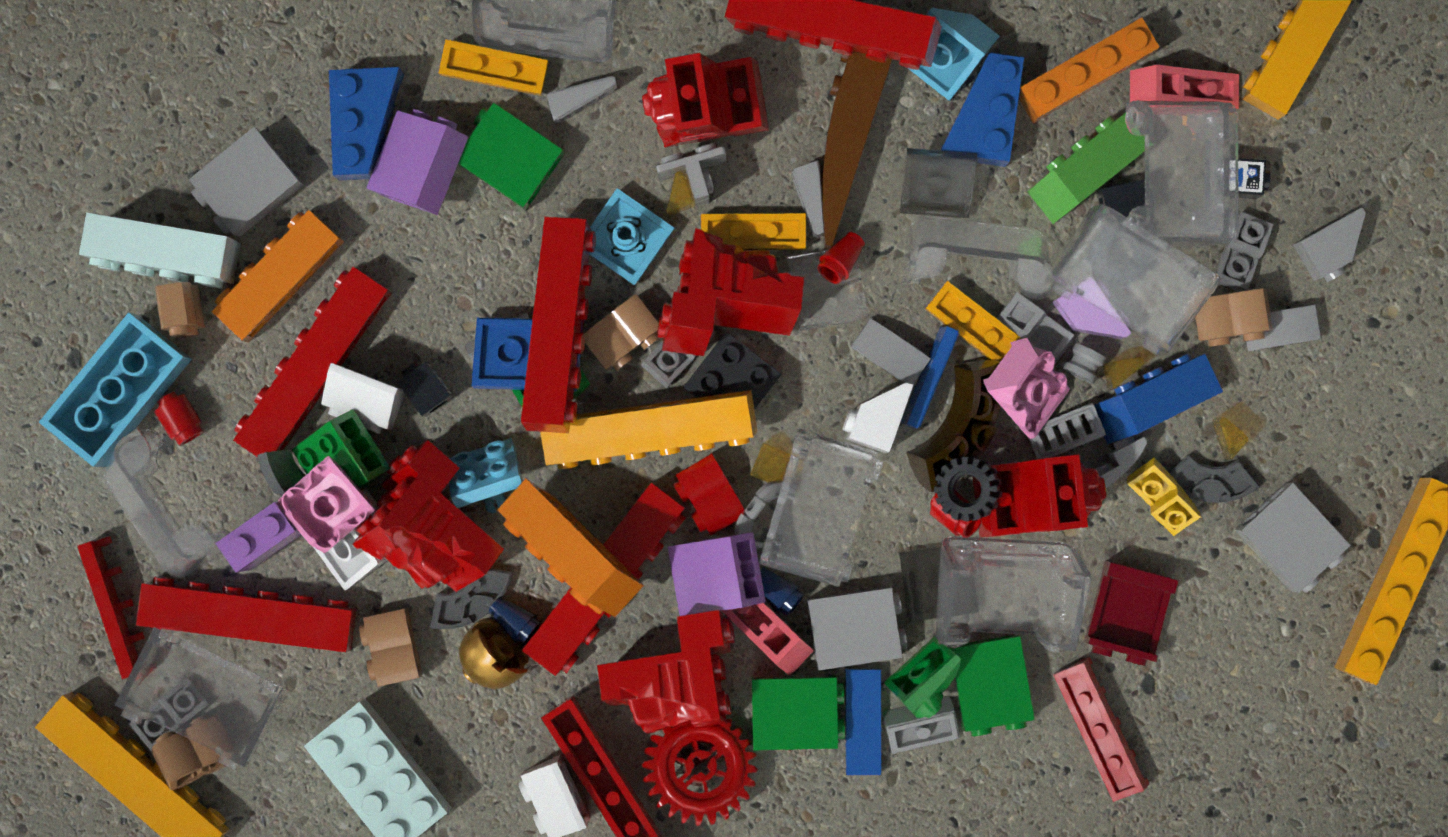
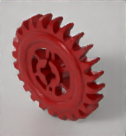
(675, 791)

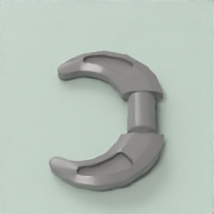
(765, 494)

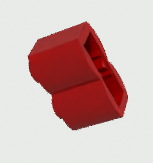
(710, 495)

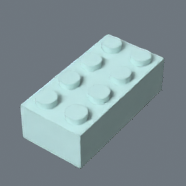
(159, 248)
(377, 774)

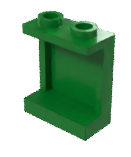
(509, 155)
(993, 685)
(796, 713)

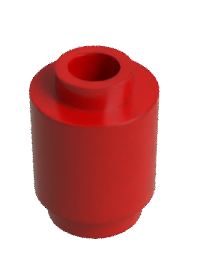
(178, 418)
(957, 527)

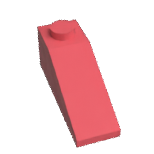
(1183, 84)
(771, 635)

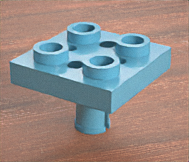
(625, 236)
(485, 474)

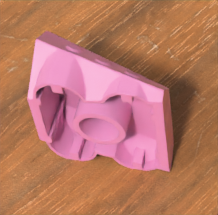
(1027, 386)
(325, 505)

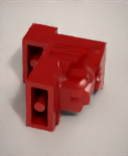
(706, 99)
(728, 290)
(1043, 496)
(422, 528)
(679, 685)

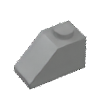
(1331, 247)

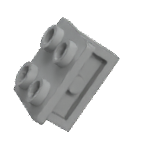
(698, 179)

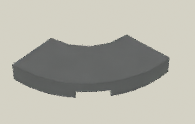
(280, 470)
(1213, 483)
(471, 602)

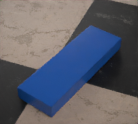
(929, 377)
(863, 721)

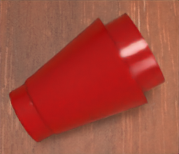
(840, 259)

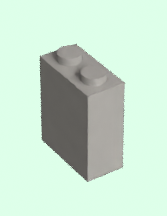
(244, 183)
(1293, 538)
(856, 628)

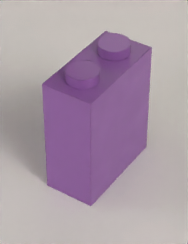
(418, 160)
(258, 539)
(716, 574)

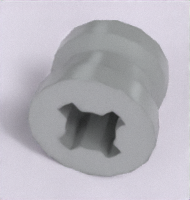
(1084, 363)

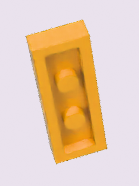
(493, 67)
(758, 230)
(972, 322)

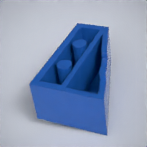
(989, 112)
(360, 117)
(1158, 397)

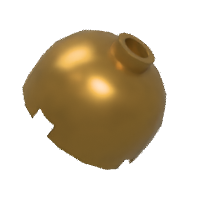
(490, 656)

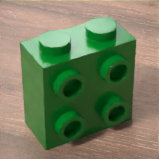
(348, 445)

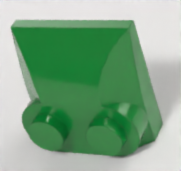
(925, 678)

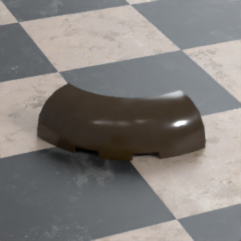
(966, 427)

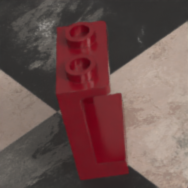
(1129, 613)

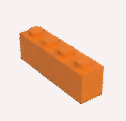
(1087, 70)
(277, 275)

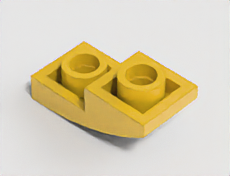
(1165, 496)

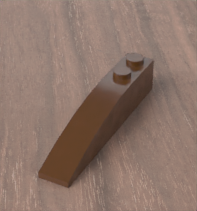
(848, 129)

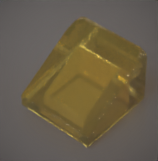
(680, 197)
(1119, 371)
(1229, 437)
(770, 464)

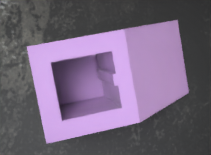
(1089, 319)

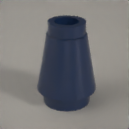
(780, 592)
(514, 620)

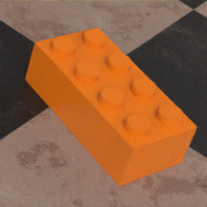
(569, 549)

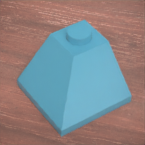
(959, 51)

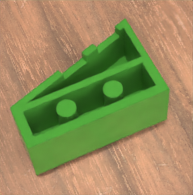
(1087, 169)

